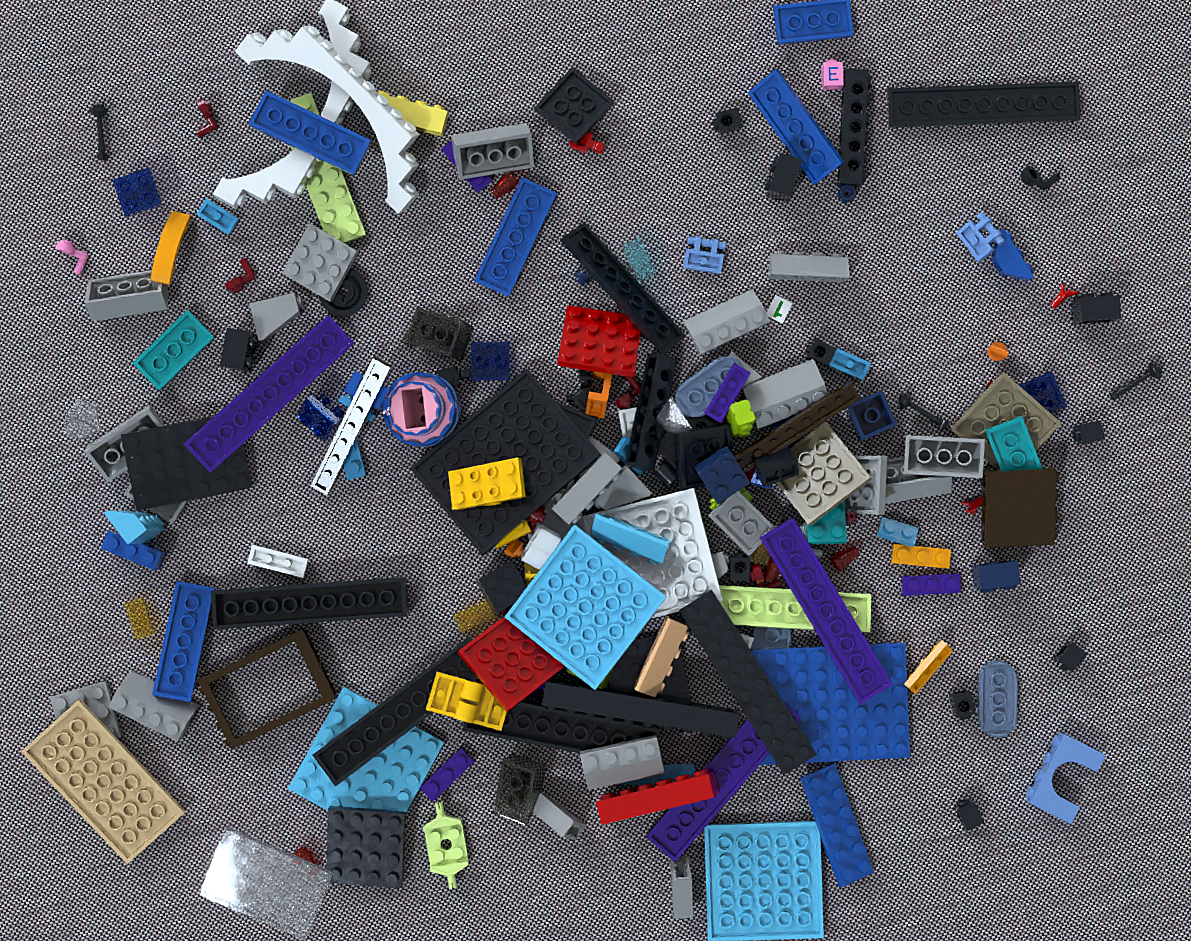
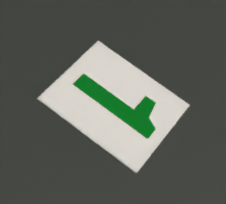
(779, 309)

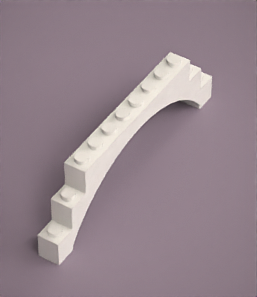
(391, 129)
(294, 169)

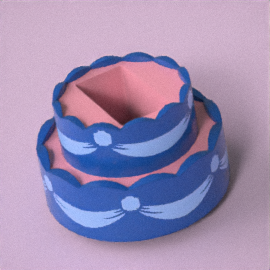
(405, 412)

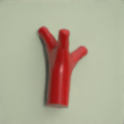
(1062, 296)
(973, 505)

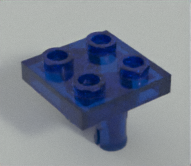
(137, 192)
(490, 361)
(1045, 391)
(318, 417)

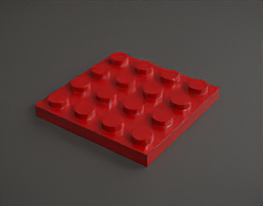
(599, 341)
(509, 663)

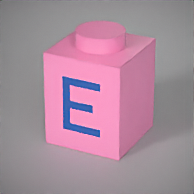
(832, 75)

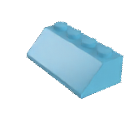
(136, 526)
(631, 538)

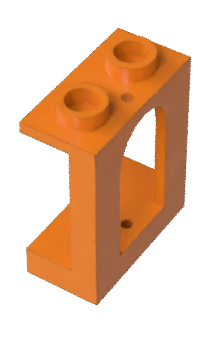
(596, 401)

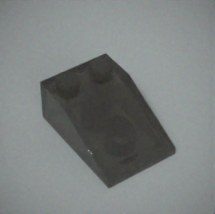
(439, 334)
(518, 788)

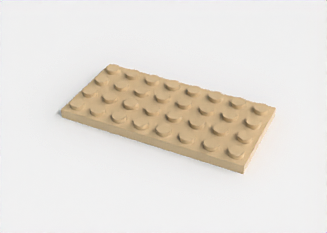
(103, 781)

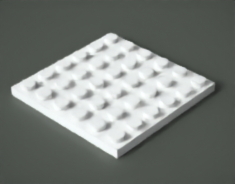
(689, 563)

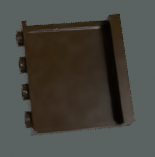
(1019, 507)

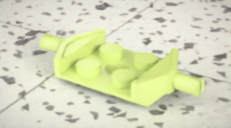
(442, 860)

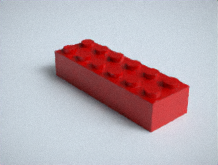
(659, 797)

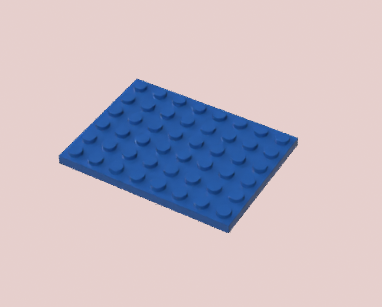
(828, 710)

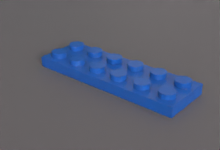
(795, 126)
(309, 133)
(515, 237)
(183, 641)
(837, 825)

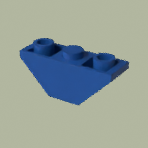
(1009, 259)

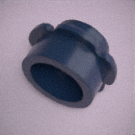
(846, 198)
(582, 277)

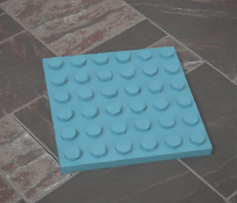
(585, 607)
(382, 783)
(763, 881)

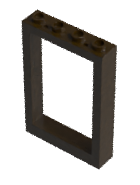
(314, 665)

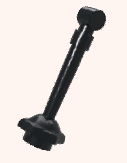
(98, 110)
(1154, 371)
(906, 401)

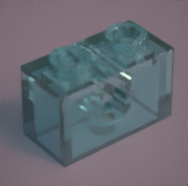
(638, 259)

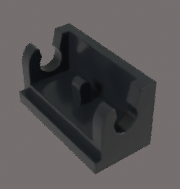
(776, 467)

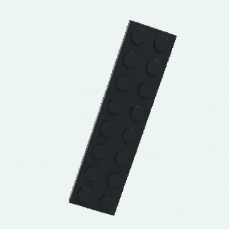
(623, 288)

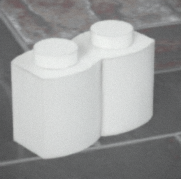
(541, 546)

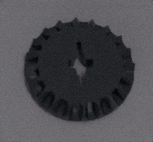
(353, 300)

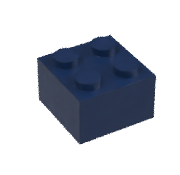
(871, 416)
(722, 474)
(996, 574)

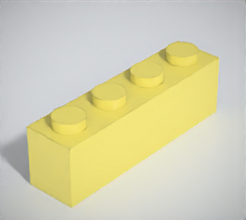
(423, 117)

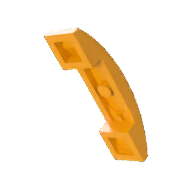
(168, 247)

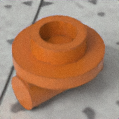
(997, 351)
(514, 548)

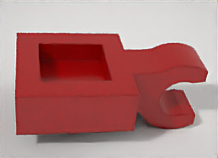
(588, 143)

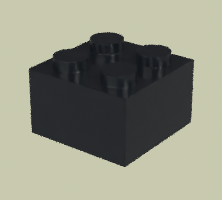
(784, 176)
(1098, 309)
(239, 350)
(501, 587)

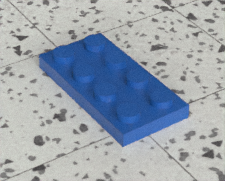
(812, 21)

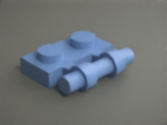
(975, 240)
(704, 261)

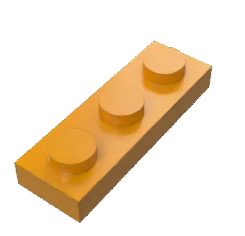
(921, 556)
(928, 667)

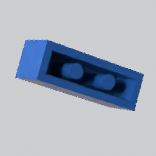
(139, 553)

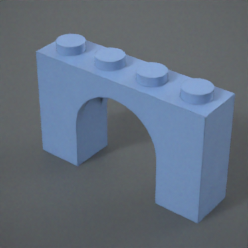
(1042, 792)

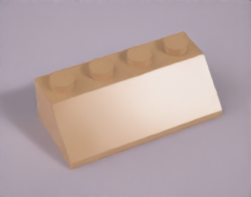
(661, 656)

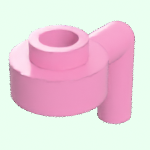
(67, 248)

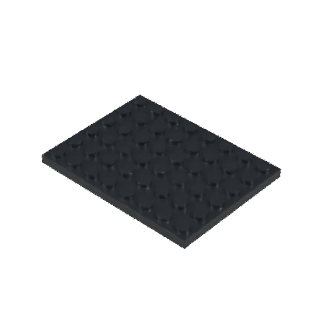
(513, 424)

